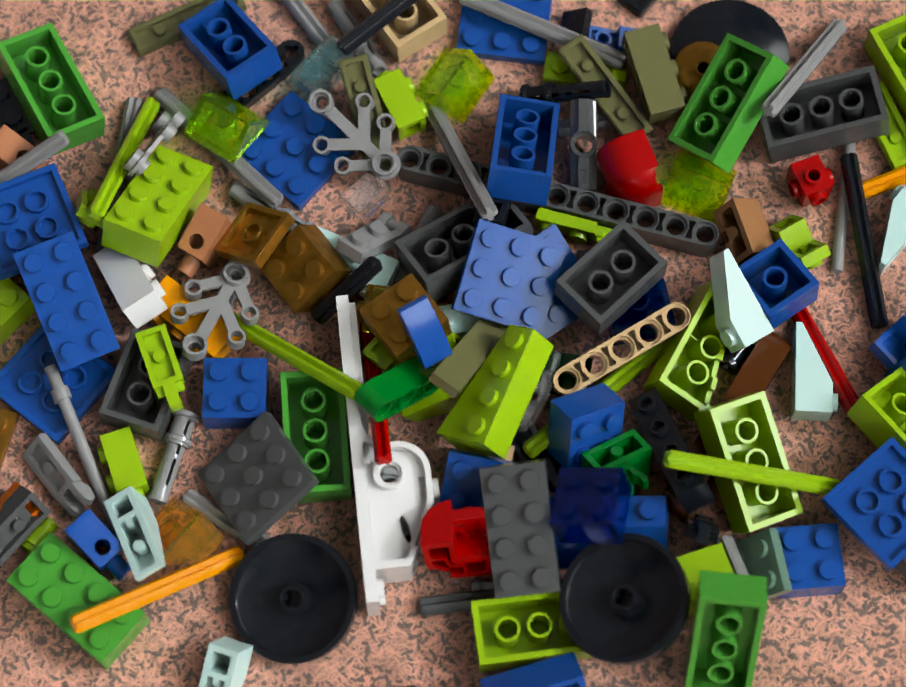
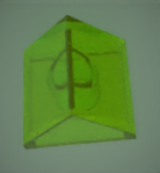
(455, 83)
(224, 125)
(697, 187)

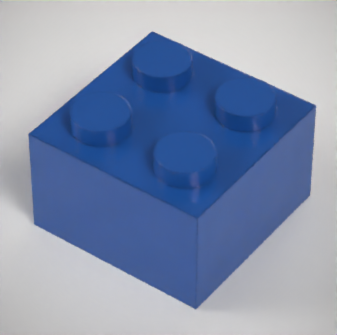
(780, 282)
(234, 392)
(583, 422)
(813, 560)

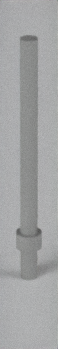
(841, 221)
(61, 396)

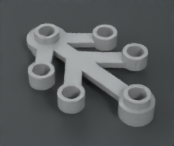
(165, 129)
(359, 138)
(216, 307)

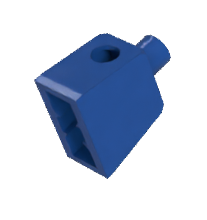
(88, 534)

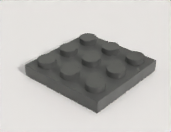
(258, 478)

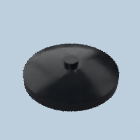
(742, 19)
(293, 598)
(625, 600)

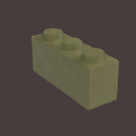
(654, 73)

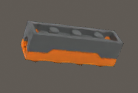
(19, 517)

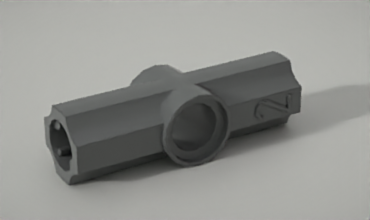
(583, 126)

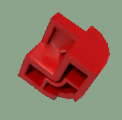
(630, 169)
(456, 540)

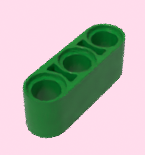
(395, 389)

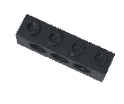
(664, 436)

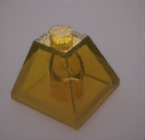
(186, 533)

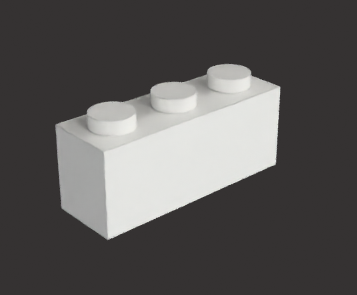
(132, 285)

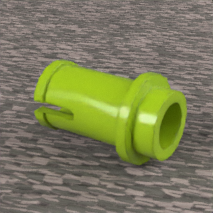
(39, 534)

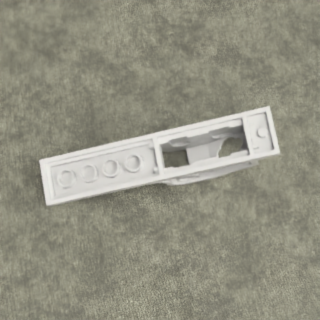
(383, 509)

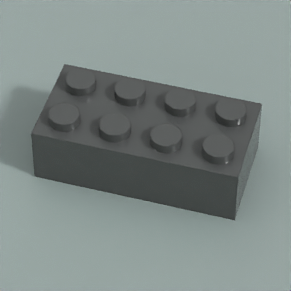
(827, 115)
(440, 248)
(519, 528)

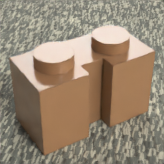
(745, 226)

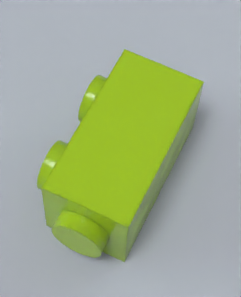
(397, 99)
(124, 461)

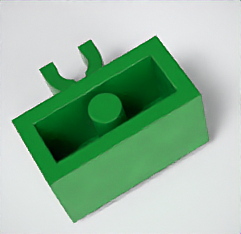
(625, 452)

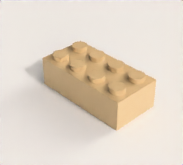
(409, 31)

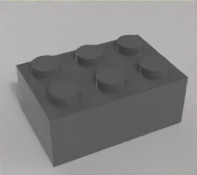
(610, 278)
(131, 395)

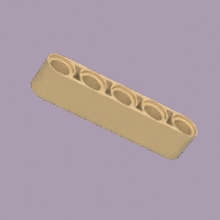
(631, 338)

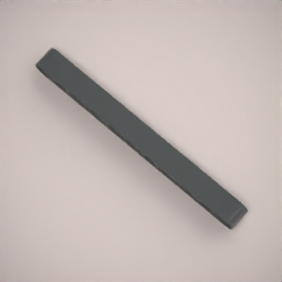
(572, 199)

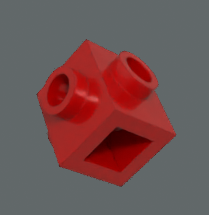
(810, 181)

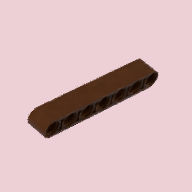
(753, 377)

